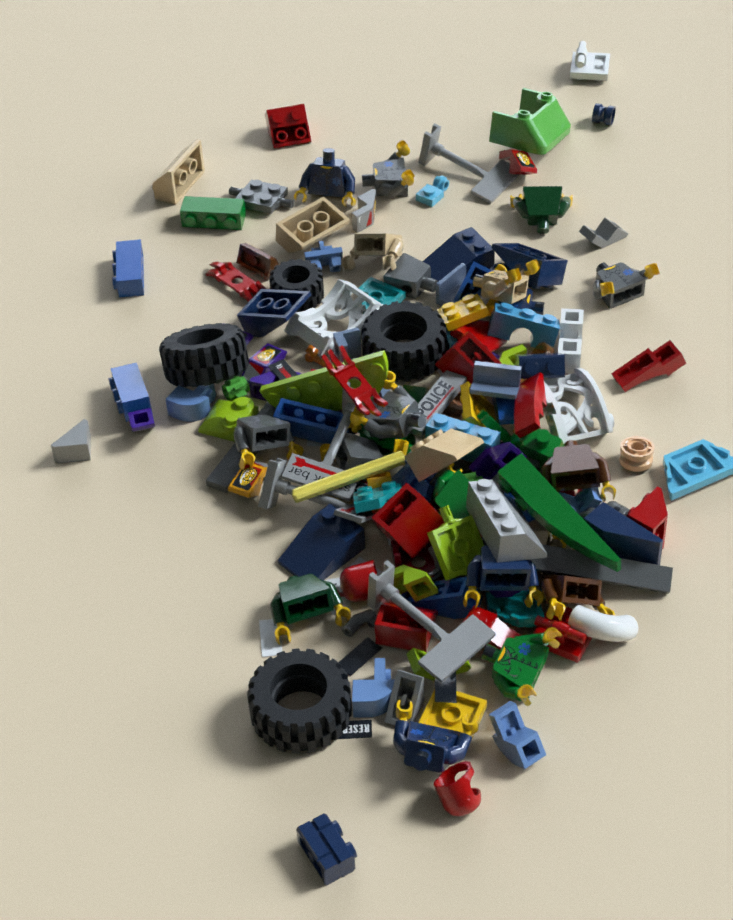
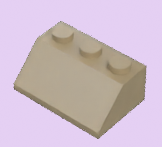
(180, 174)
(309, 225)
(440, 451)

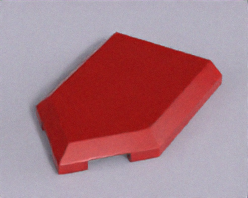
(480, 330)

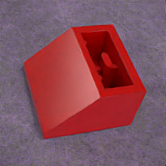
(288, 126)
(462, 356)
(651, 513)
(408, 520)
(400, 630)

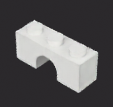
(571, 338)

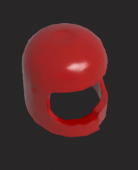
(355, 581)
(458, 796)

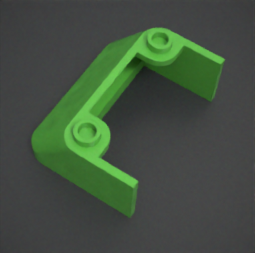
(535, 127)

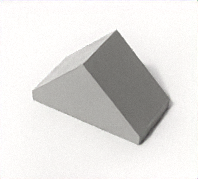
(73, 445)
(406, 688)

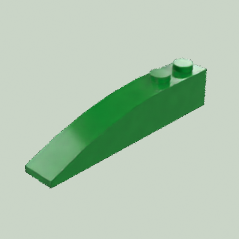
(553, 512)

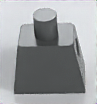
(411, 276)

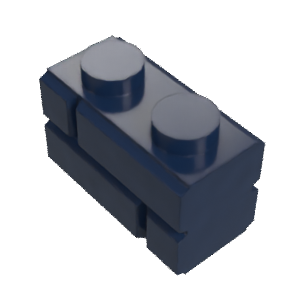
(549, 364)
(326, 848)

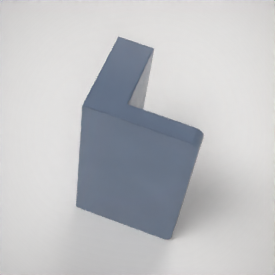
(449, 285)
(350, 340)
(496, 380)

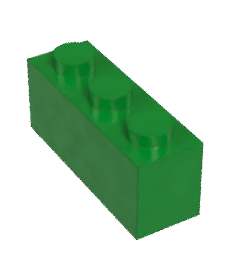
(212, 213)

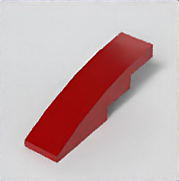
(529, 405)

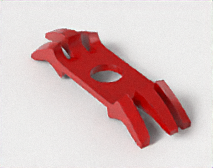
(243, 288)
(344, 373)

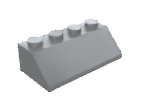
(502, 523)

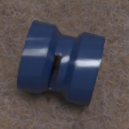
(603, 114)

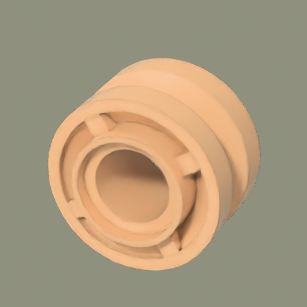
(636, 453)

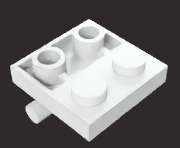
(589, 65)

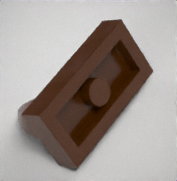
(256, 260)

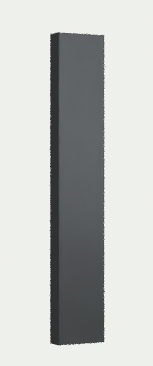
(228, 466)
(632, 573)

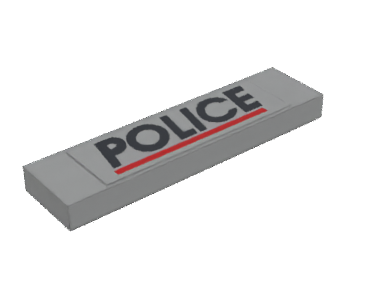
(439, 397)

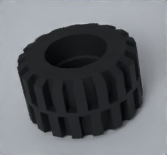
(299, 276)

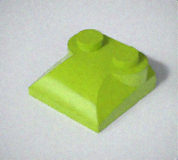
(224, 415)

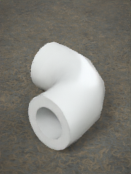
(603, 626)

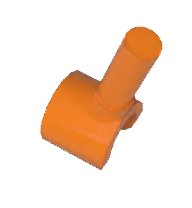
(312, 355)

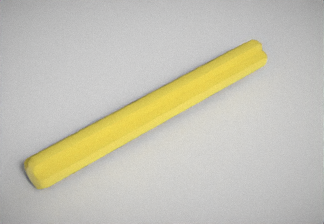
(348, 476)

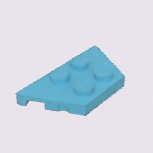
(695, 467)

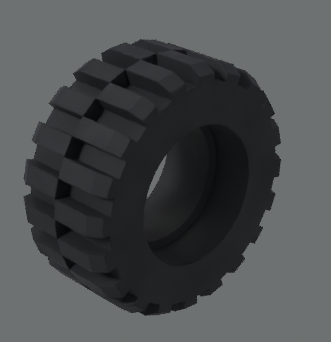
(407, 322)
(204, 355)
(299, 728)

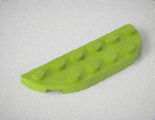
(322, 389)

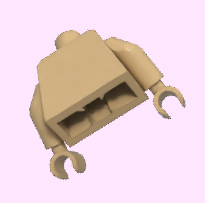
(375, 245)

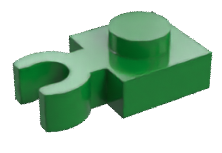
(491, 423)

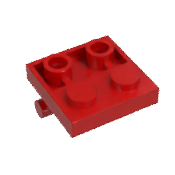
(572, 642)

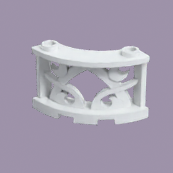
(312, 323)
(561, 425)

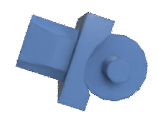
(325, 256)

